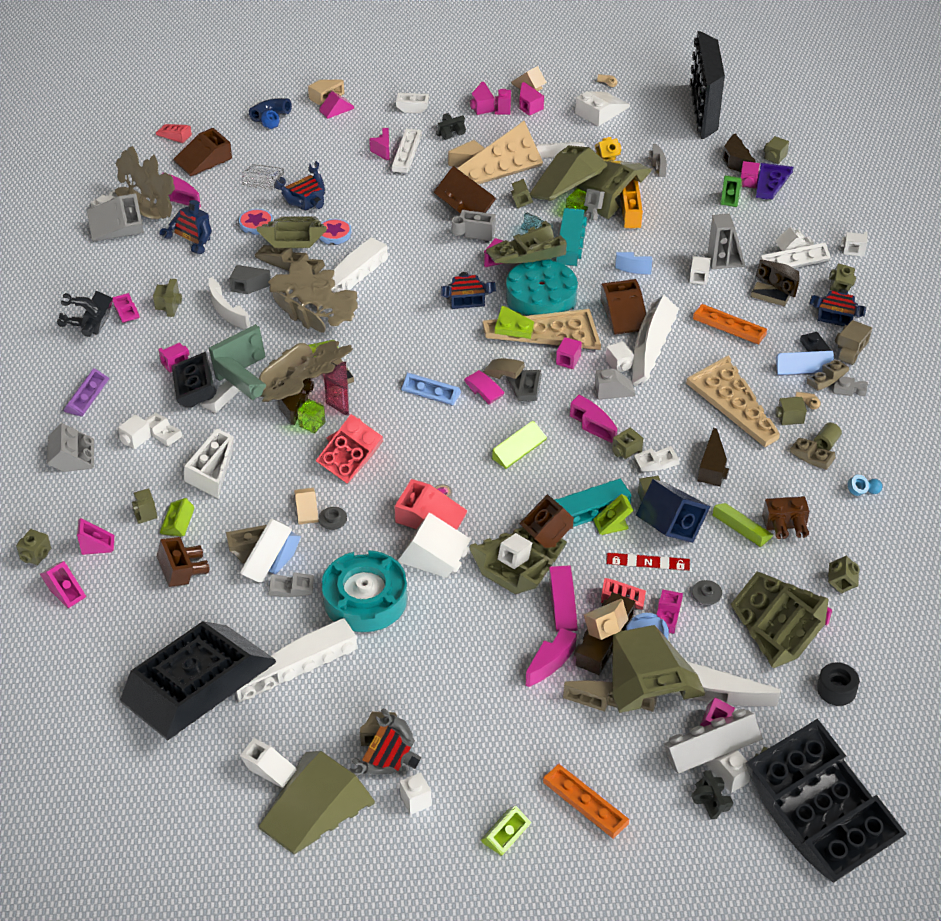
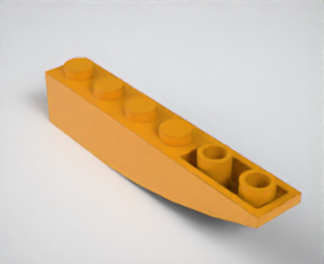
(631, 205)

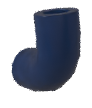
(279, 105)

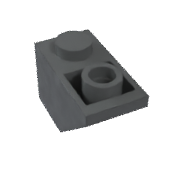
(249, 279)

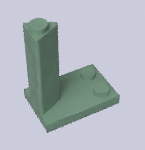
(234, 355)

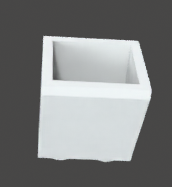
(435, 547)

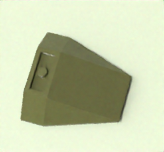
(566, 171)
(613, 181)
(649, 667)

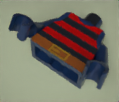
(305, 192)
(192, 225)
(467, 291)
(837, 307)

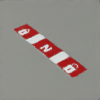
(648, 561)

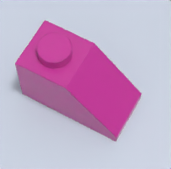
(482, 100)
(63, 584)

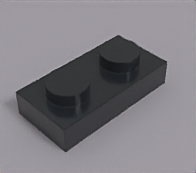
(814, 342)

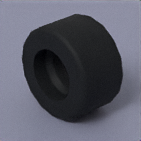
(836, 694)

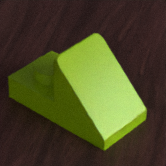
(613, 516)

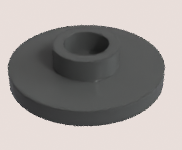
(332, 518)
(707, 592)

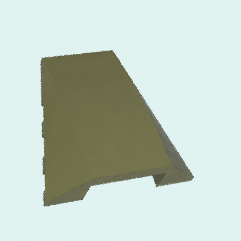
(292, 231)
(530, 247)
(525, 576)
(780, 616)
(314, 802)

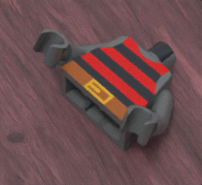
(388, 748)

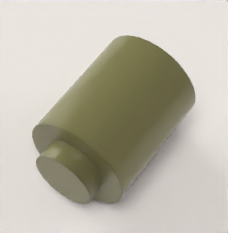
(828, 436)

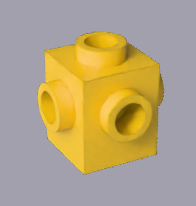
(608, 148)

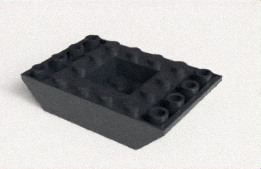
(707, 83)
(192, 677)

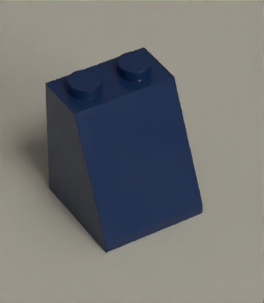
(672, 511)

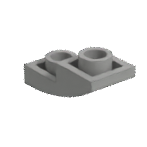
(658, 160)

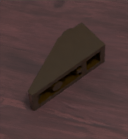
(714, 462)

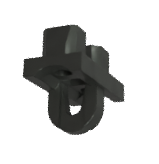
(446, 129)
(711, 785)

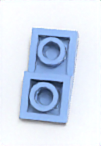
(627, 262)

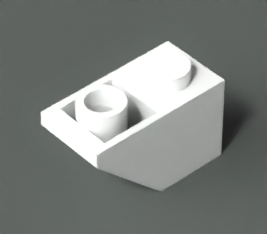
(793, 239)
(267, 763)

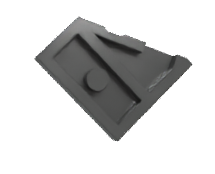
(526, 385)

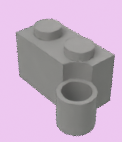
(474, 225)

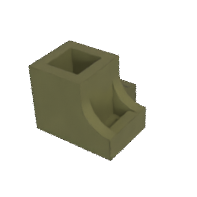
(167, 297)

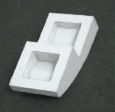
(162, 430)
(659, 460)

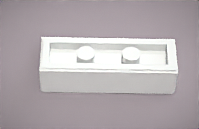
(552, 149)
(222, 396)
(266, 550)

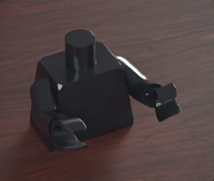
(95, 315)

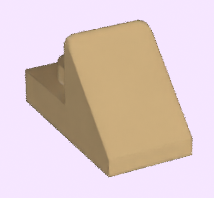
(306, 506)

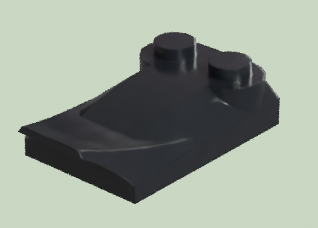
(193, 381)

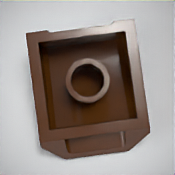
(547, 522)

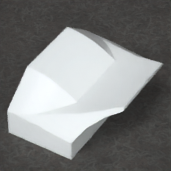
(412, 102)

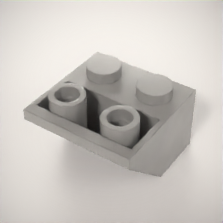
(70, 449)

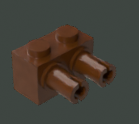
(786, 514)
(176, 561)

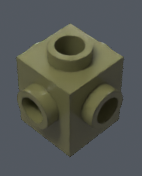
(842, 277)
(33, 547)
(843, 574)

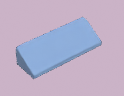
(802, 362)
(431, 389)

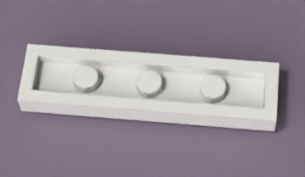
(406, 150)
(800, 256)

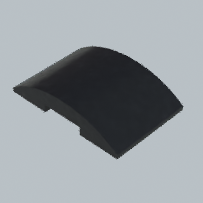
(822, 802)

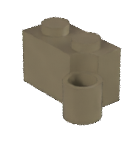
(852, 341)

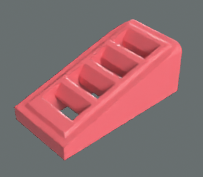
(175, 132)
(618, 587)

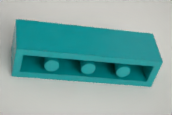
(573, 231)
(590, 502)

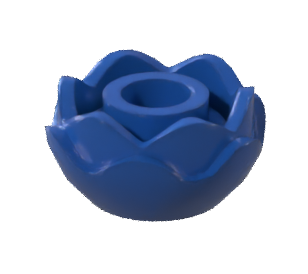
(270, 119)

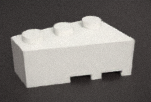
(209, 464)

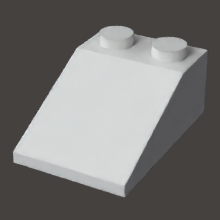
(599, 106)

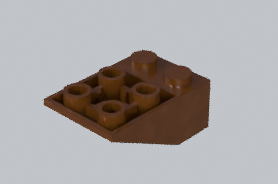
(204, 152)
(623, 305)

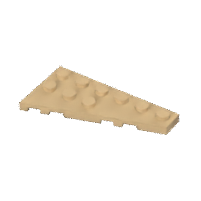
(504, 157)
(553, 328)
(733, 397)

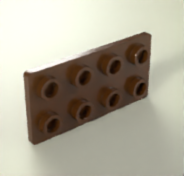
(463, 192)

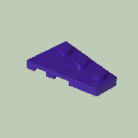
(772, 179)

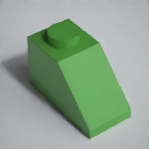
(731, 191)

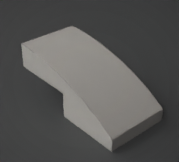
(293, 586)

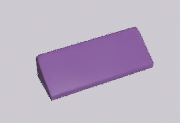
(86, 393)

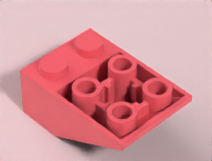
(350, 449)
(423, 498)

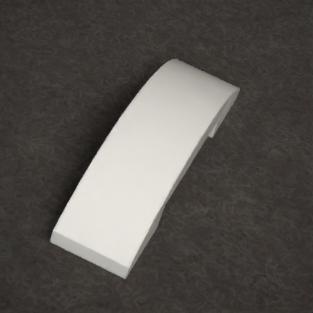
(235, 315)

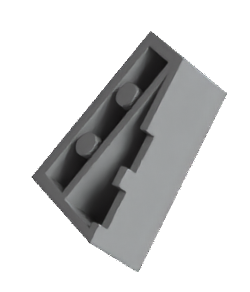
(724, 244)

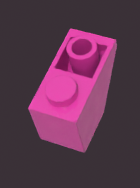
(530, 100)

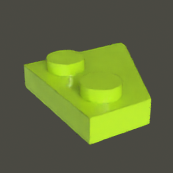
(513, 324)

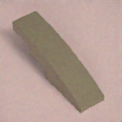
(285, 256)
(597, 695)

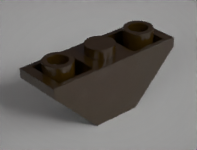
(735, 153)
(779, 275)
(292, 403)

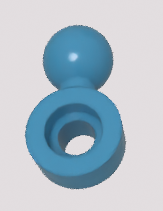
(873, 486)

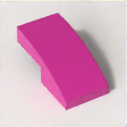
(125, 308)
(485, 386)
(669, 608)

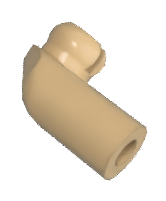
(610, 80)
(810, 399)

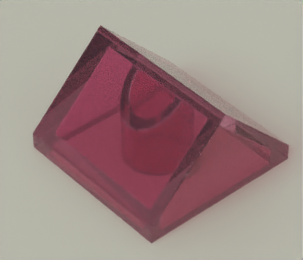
(337, 388)

